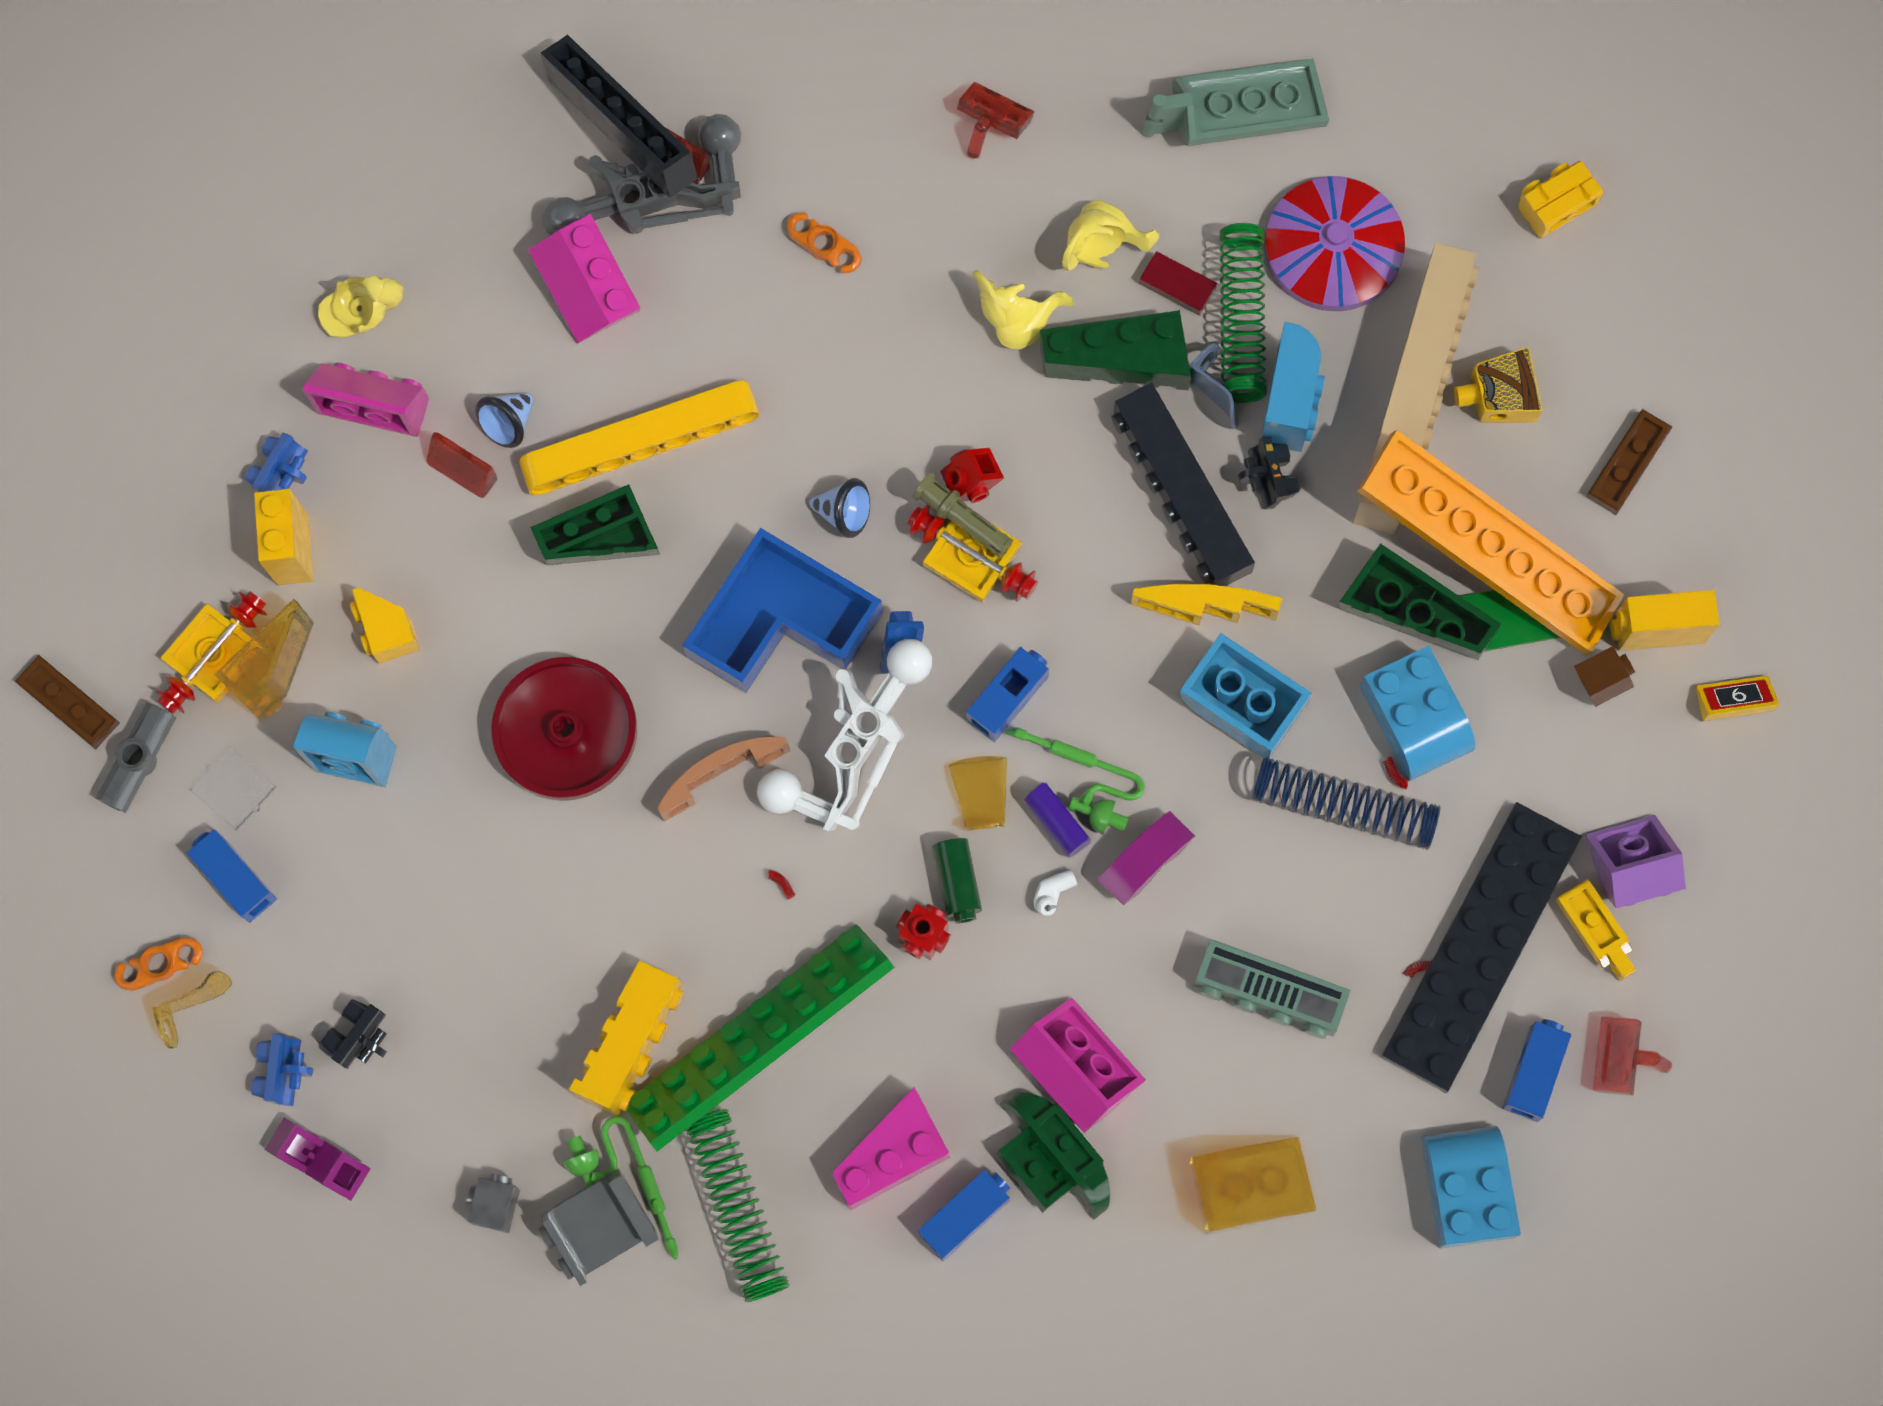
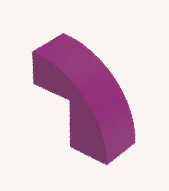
(1146, 857)
(317, 1159)

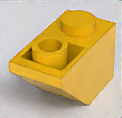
(386, 627)

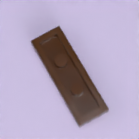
(1629, 462)
(67, 702)

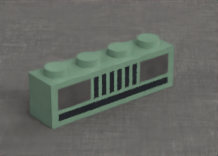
(1272, 989)

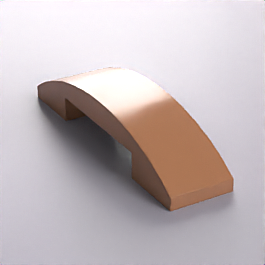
(761, 749)

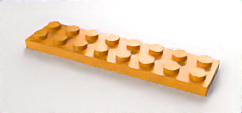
(1490, 542)

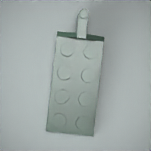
(1240, 103)

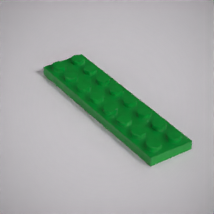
(757, 1036)

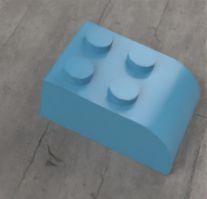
(1294, 389)
(1244, 696)
(1418, 713)
(346, 748)
(1470, 1186)

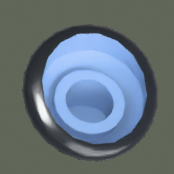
(504, 417)
(844, 507)

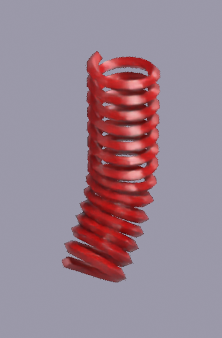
(1402, 782)
(782, 884)
(1421, 968)

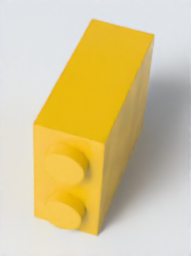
(283, 537)
(1665, 620)

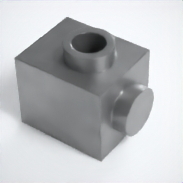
(492, 1203)

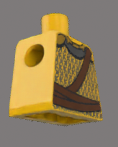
(1503, 389)

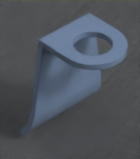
(1209, 386)

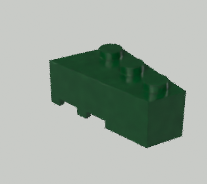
(597, 531)

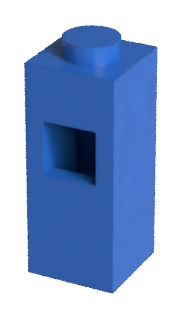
(1008, 693)
(231, 875)
(1537, 1070)
(965, 1214)

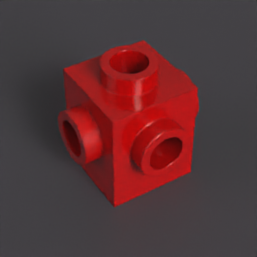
(972, 474)
(923, 944)

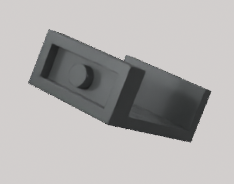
(596, 1226)

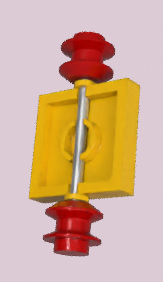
(967, 562)
(205, 649)

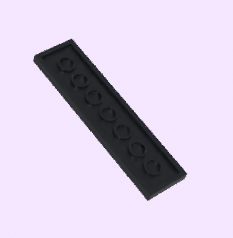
(1481, 947)

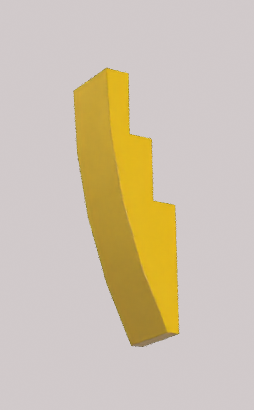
(1190, 601)

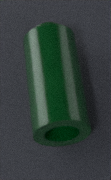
(957, 879)

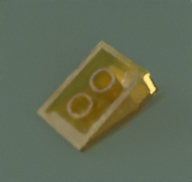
(267, 663)
(1252, 1185)

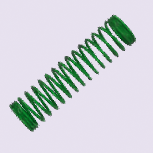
(1237, 244)
(706, 1123)

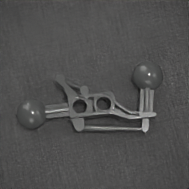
(716, 135)

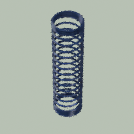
(1430, 814)

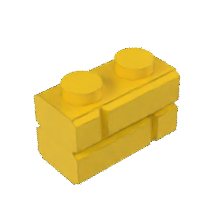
(1559, 198)

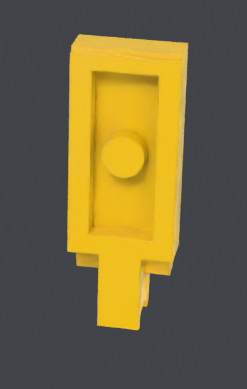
(1597, 928)

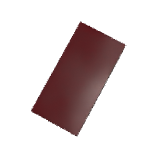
(1178, 283)

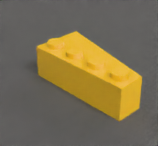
(628, 1039)

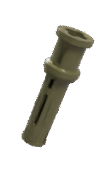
(949, 505)

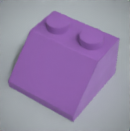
(1636, 861)

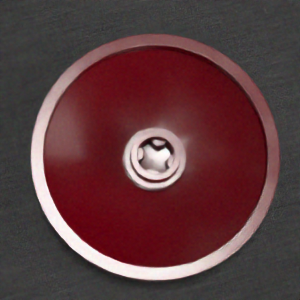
(564, 728)

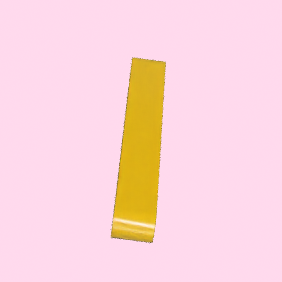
(639, 437)

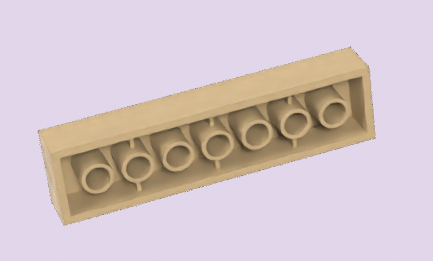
(1425, 361)

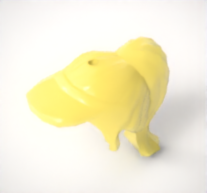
(1099, 233)
(340, 312)
(1015, 317)

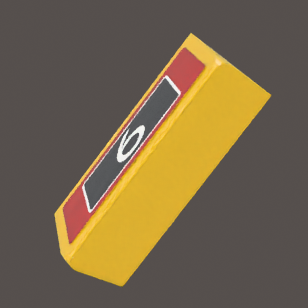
(1736, 698)

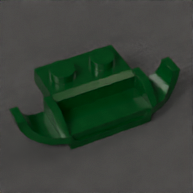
(1052, 1156)

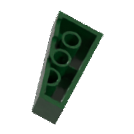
(1119, 351)
(1414, 603)

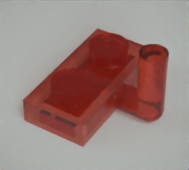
(992, 111)
(1620, 1054)

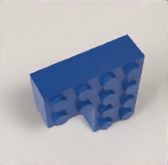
(776, 595)

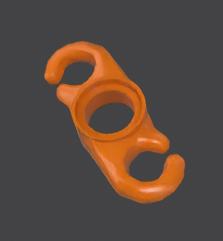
(807, 239)
(141, 964)

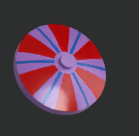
(1334, 243)

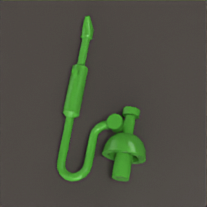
(1101, 812)
(586, 1162)

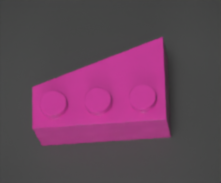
(891, 1153)

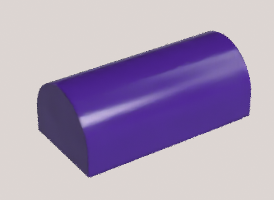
(1057, 820)

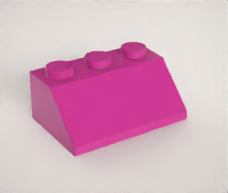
(584, 278)
(367, 398)
(1077, 1064)

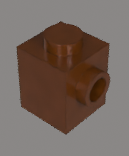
(1605, 675)

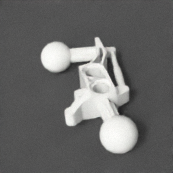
(781, 790)

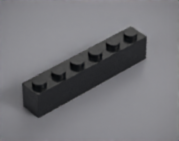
(619, 116)
(1182, 486)

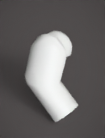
(1049, 891)

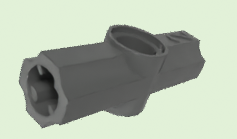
(145, 736)

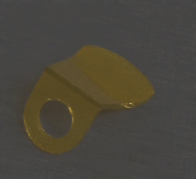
(981, 790)
(213, 986)

